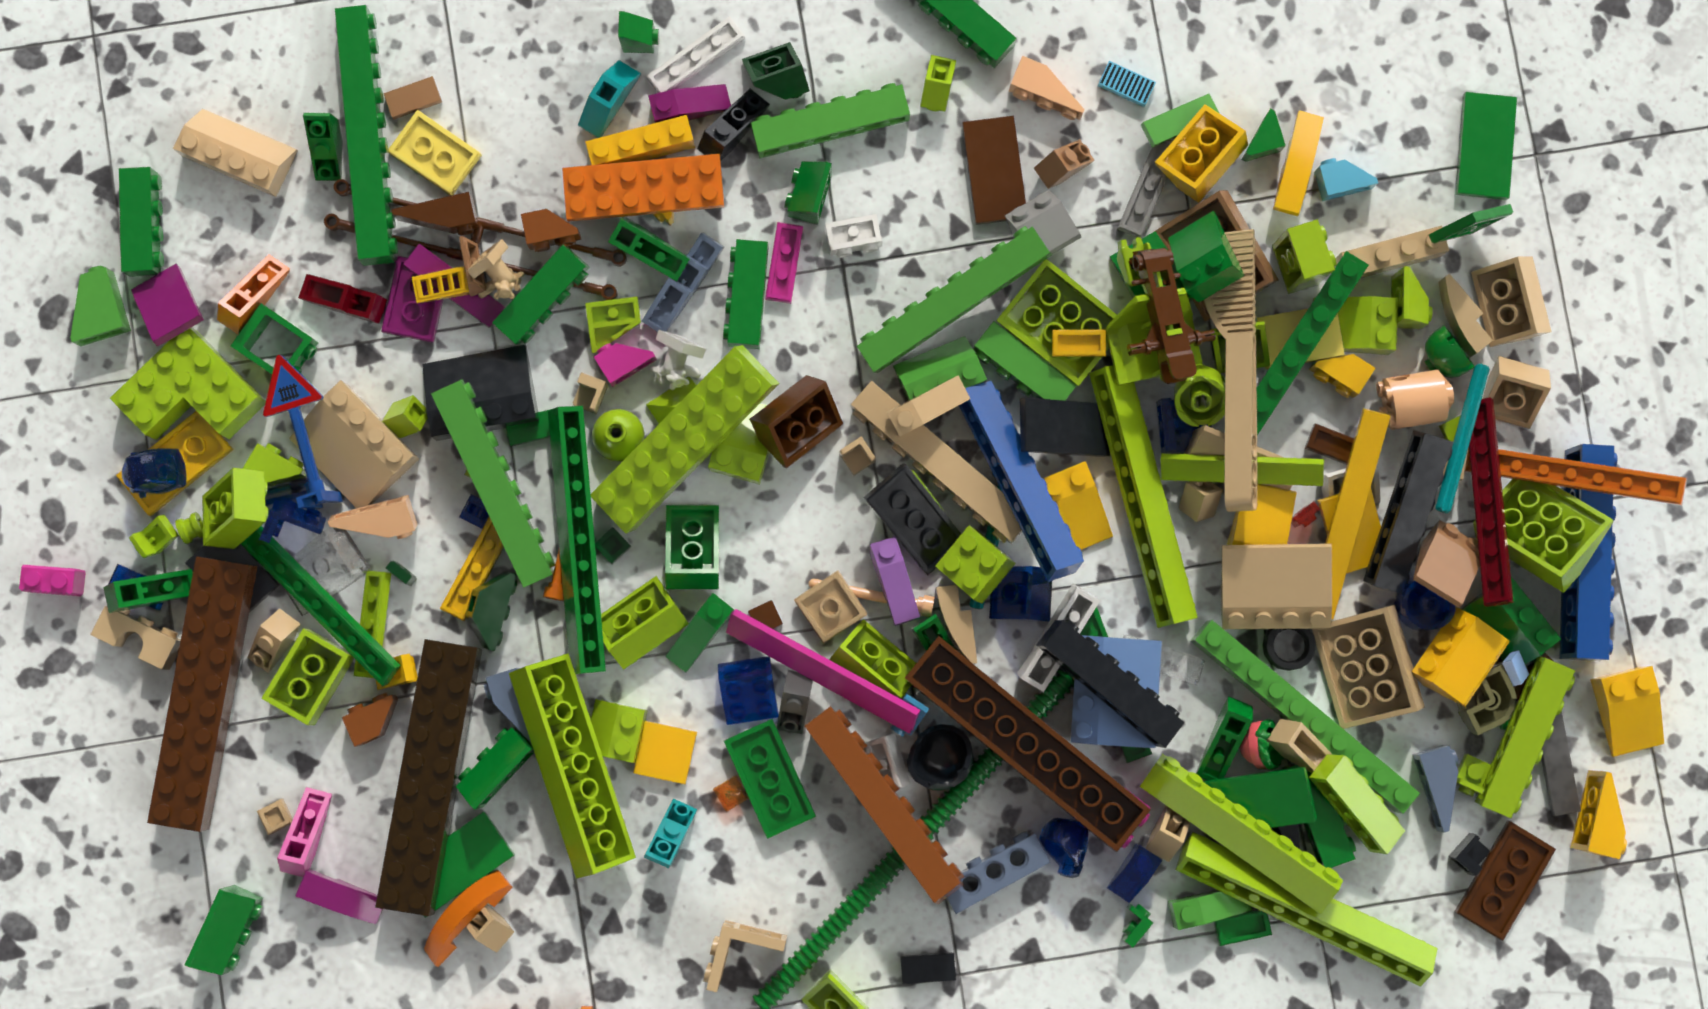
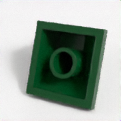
(777, 72)

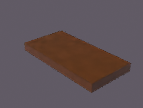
(993, 168)
(1505, 880)

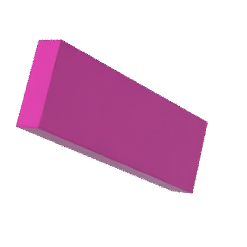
(784, 263)

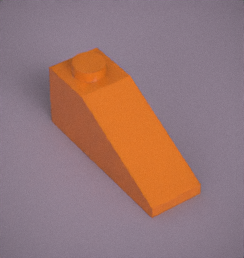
(250, 292)

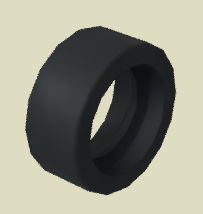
(1303, 660)

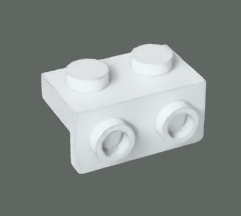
(854, 235)

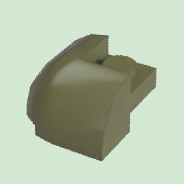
(1491, 702)

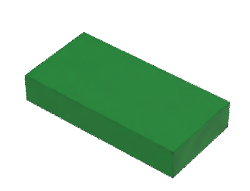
(529, 431)
(1242, 927)

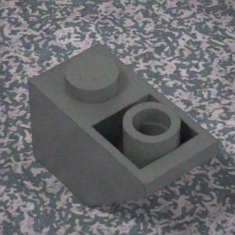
(794, 702)

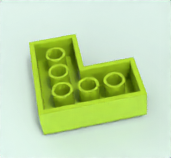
(183, 376)

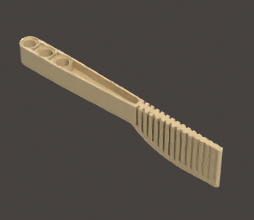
(1234, 317)

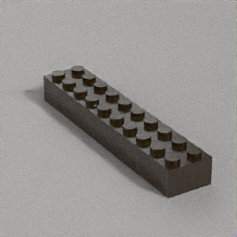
(428, 778)

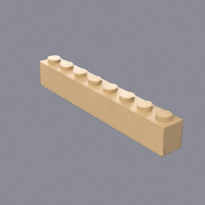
(941, 462)

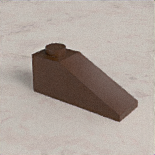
(447, 214)

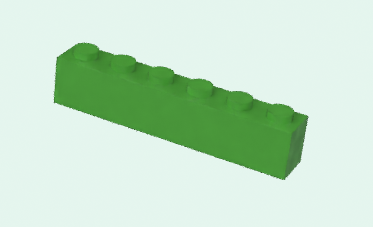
(830, 120)

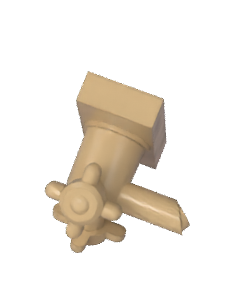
(501, 276)

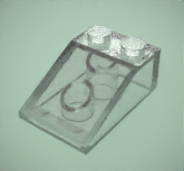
(332, 562)

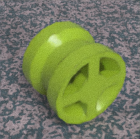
(190, 527)

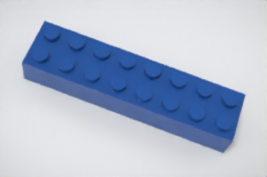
(1587, 601)

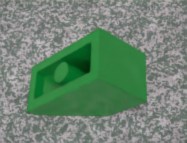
(637, 33)

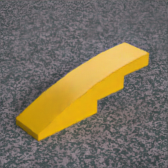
(1298, 163)

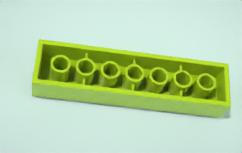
(684, 439)
(572, 765)

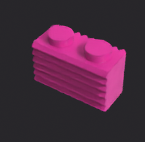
(52, 580)

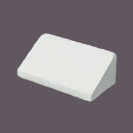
(889, 754)

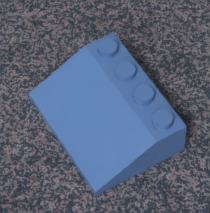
(1094, 720)

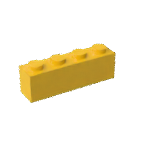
(642, 142)

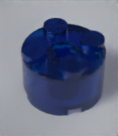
(1411, 610)

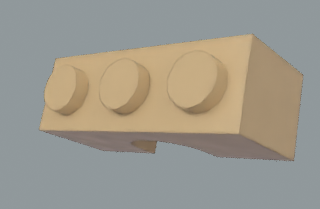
(159, 646)

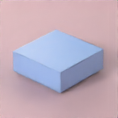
(1515, 668)

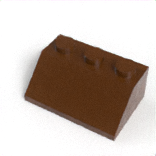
(797, 420)

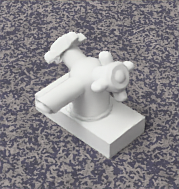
(673, 365)

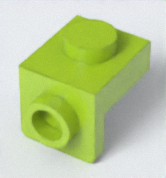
(154, 537)

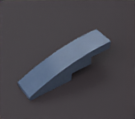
(675, 294)

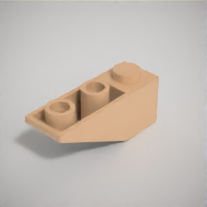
(1040, 85)

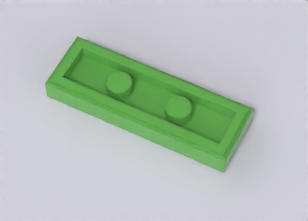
(1171, 123)

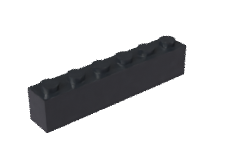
(1408, 512)
(1110, 683)

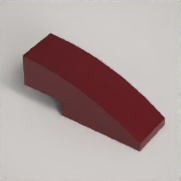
(343, 298)

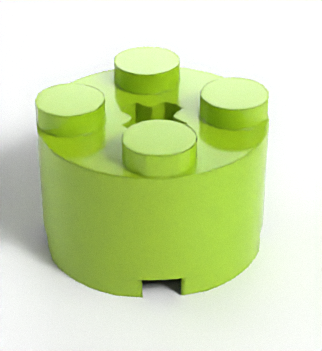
(1201, 409)

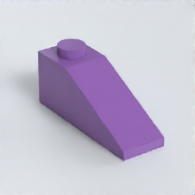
(894, 580)

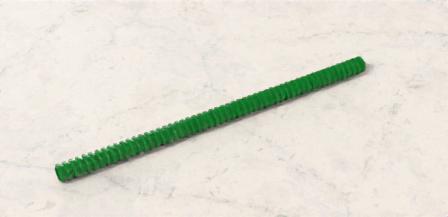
(893, 862)

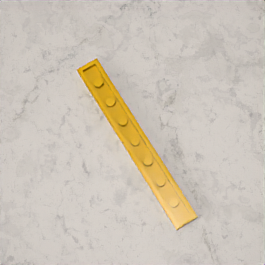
(1354, 494)

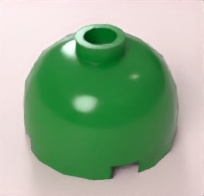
(1446, 354)

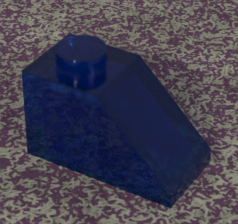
(1134, 873)

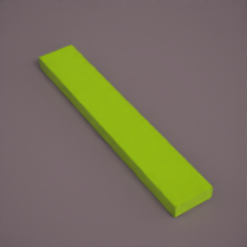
(1269, 469)

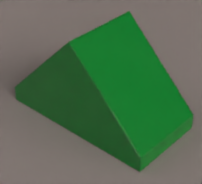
(1267, 139)
(929, 631)

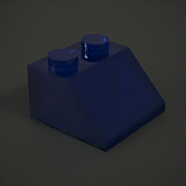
(1022, 596)

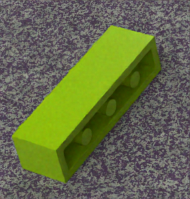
(1357, 803)

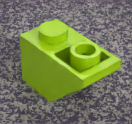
(275, 467)

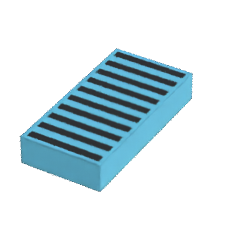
(1126, 84)

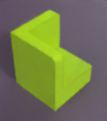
(406, 416)

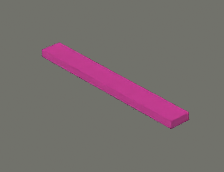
(823, 671)

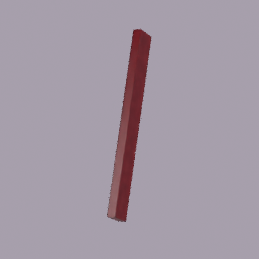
(1490, 508)

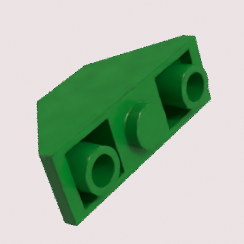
(324, 145)

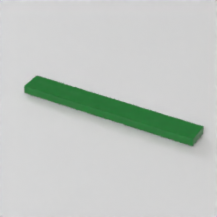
(323, 607)

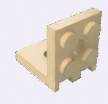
(740, 932)

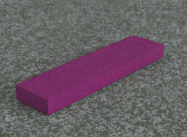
(424, 262)

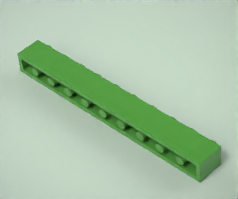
(1295, 707)

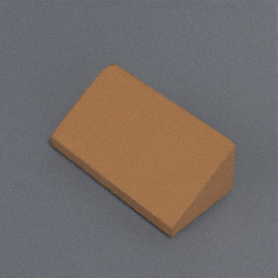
(470, 253)

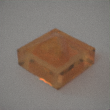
(731, 793)

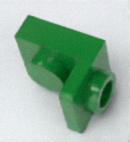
(1136, 929)

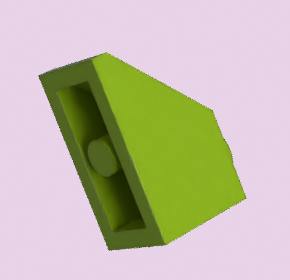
(938, 83)

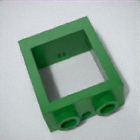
(257, 325)

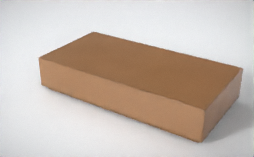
(413, 97)

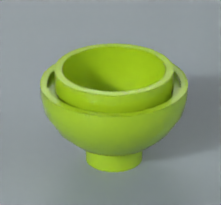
(617, 448)

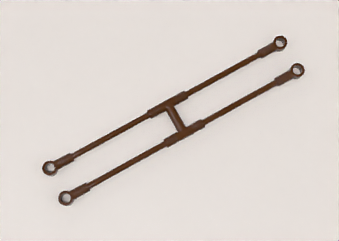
(476, 237)

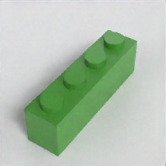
(1022, 365)

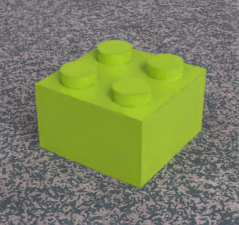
(975, 564)

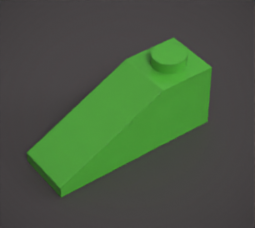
(1204, 909)

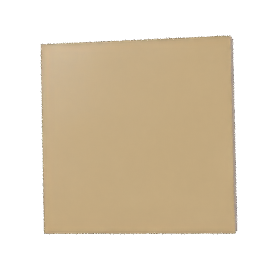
(830, 606)

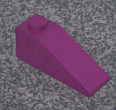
(693, 102)

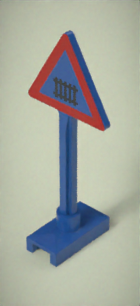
(290, 392)

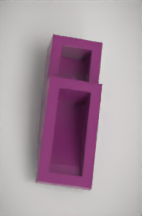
(339, 896)

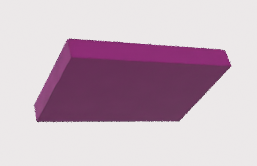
(167, 305)
(403, 314)

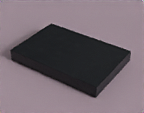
(264, 582)

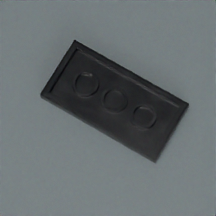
(1062, 428)
(913, 517)

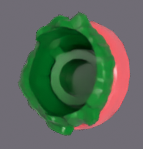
(1257, 749)

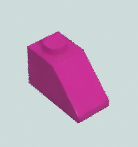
(622, 361)

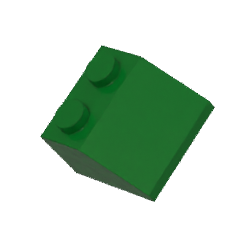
(809, 191)

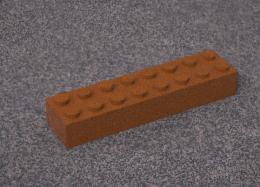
(883, 804)

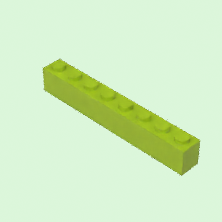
(1242, 833)

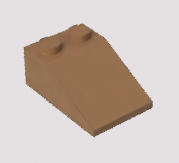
(1447, 562)

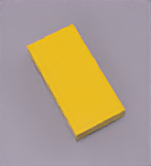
(1078, 343)

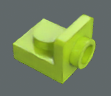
(1472, 775)

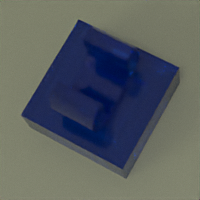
(474, 512)

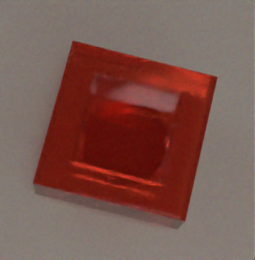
(1305, 515)

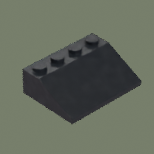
(499, 381)

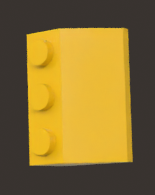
(1202, 152)
(1460, 657)

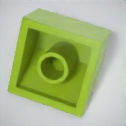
(618, 729)

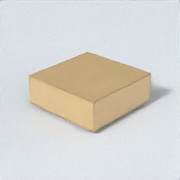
(275, 816)

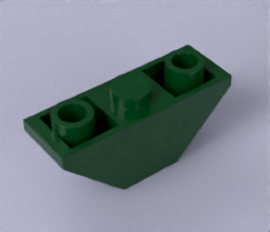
(490, 607)

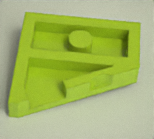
(611, 320)

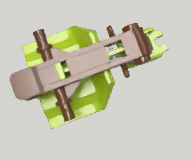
(1156, 329)

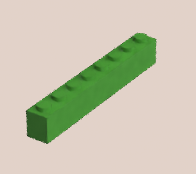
(954, 299)
(493, 483)

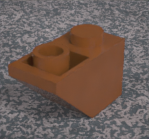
(547, 229)
(371, 721)

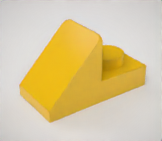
(405, 674)

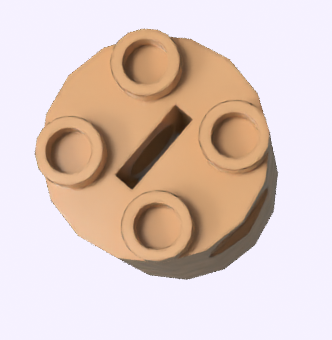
(1415, 399)

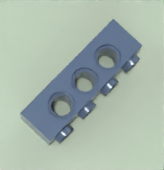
(1033, 860)

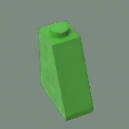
(98, 308)

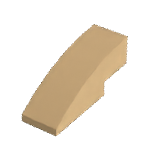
(1462, 316)
(957, 622)

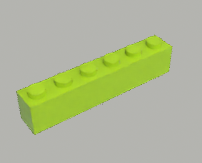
(1525, 736)

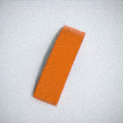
(461, 912)

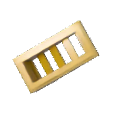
(452, 292)

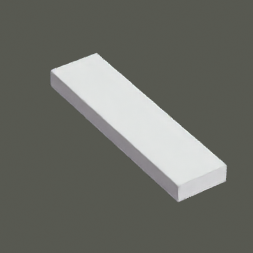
(696, 56)

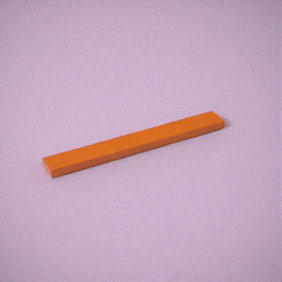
(1590, 477)

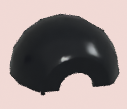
(940, 757)

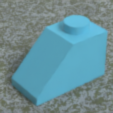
(1342, 179)

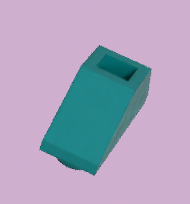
(607, 98)
(670, 834)

